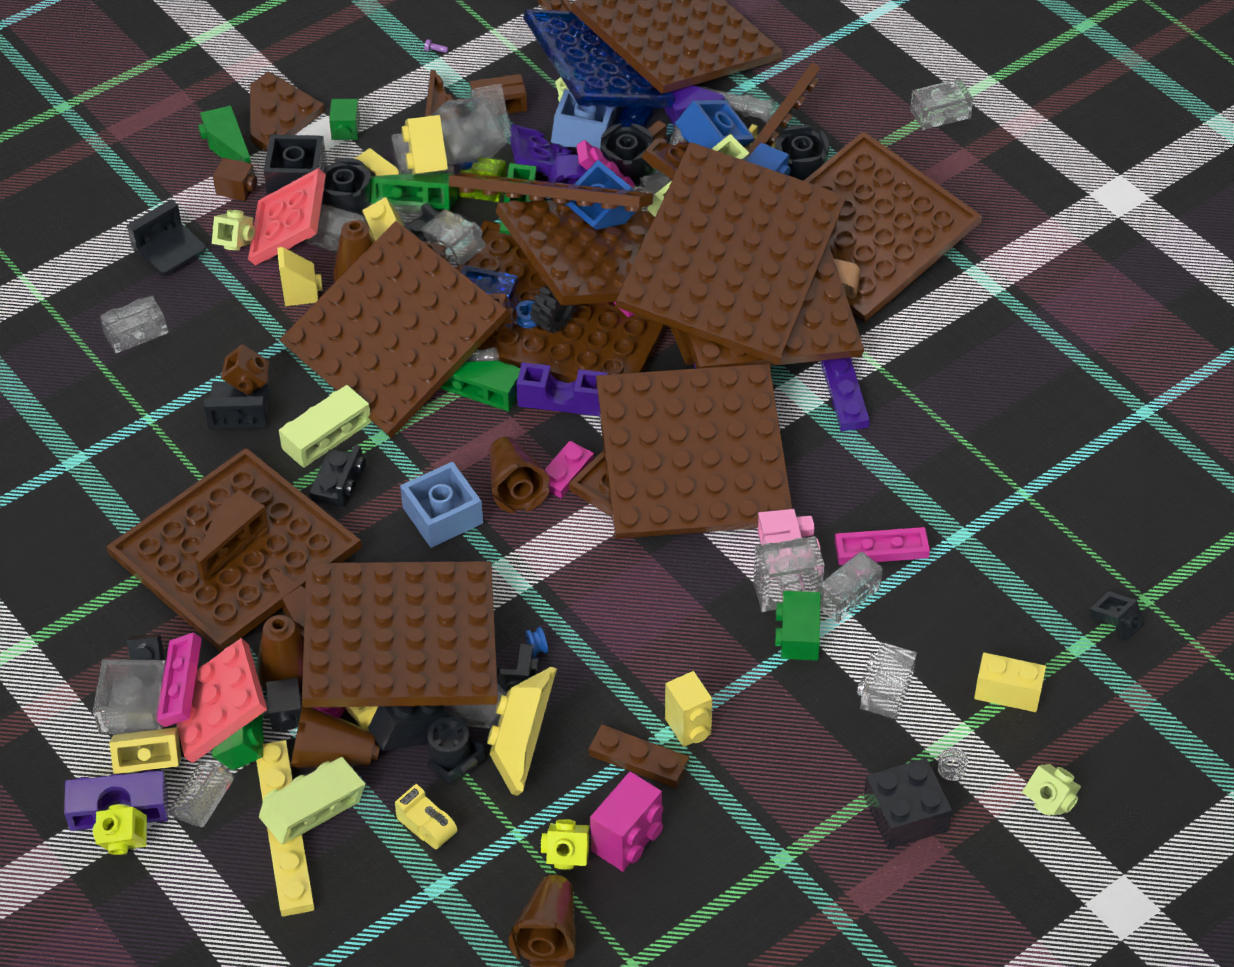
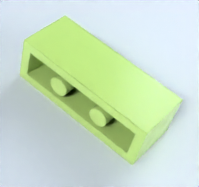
(324, 426)
(311, 800)

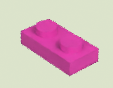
(566, 467)

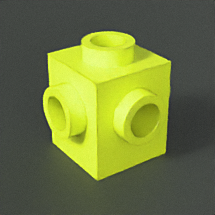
(120, 829)
(576, 848)

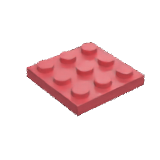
(287, 216)
(223, 700)

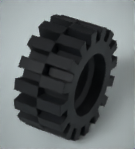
(548, 311)

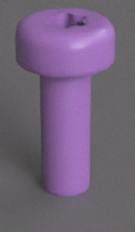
(429, 45)

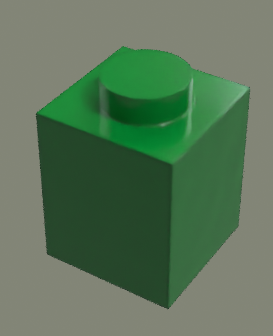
(344, 119)

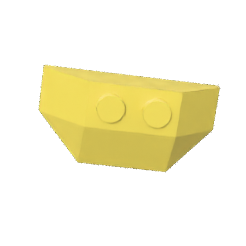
(519, 728)

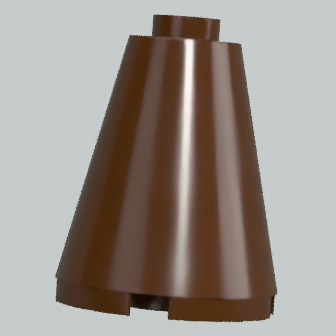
(353, 242)
(516, 477)
(280, 652)
(327, 738)
(546, 925)

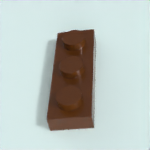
(638, 756)

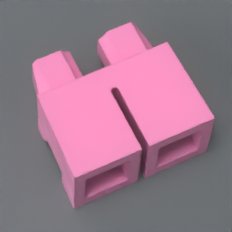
(783, 526)

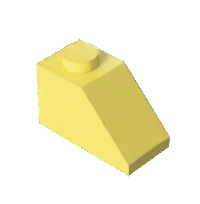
(298, 278)

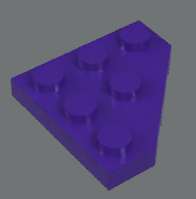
(533, 150)

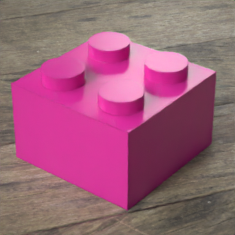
(626, 821)

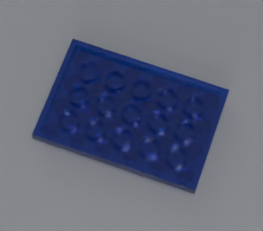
(589, 65)

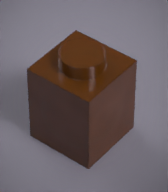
(234, 179)

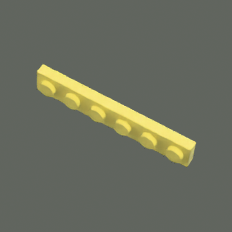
(287, 859)

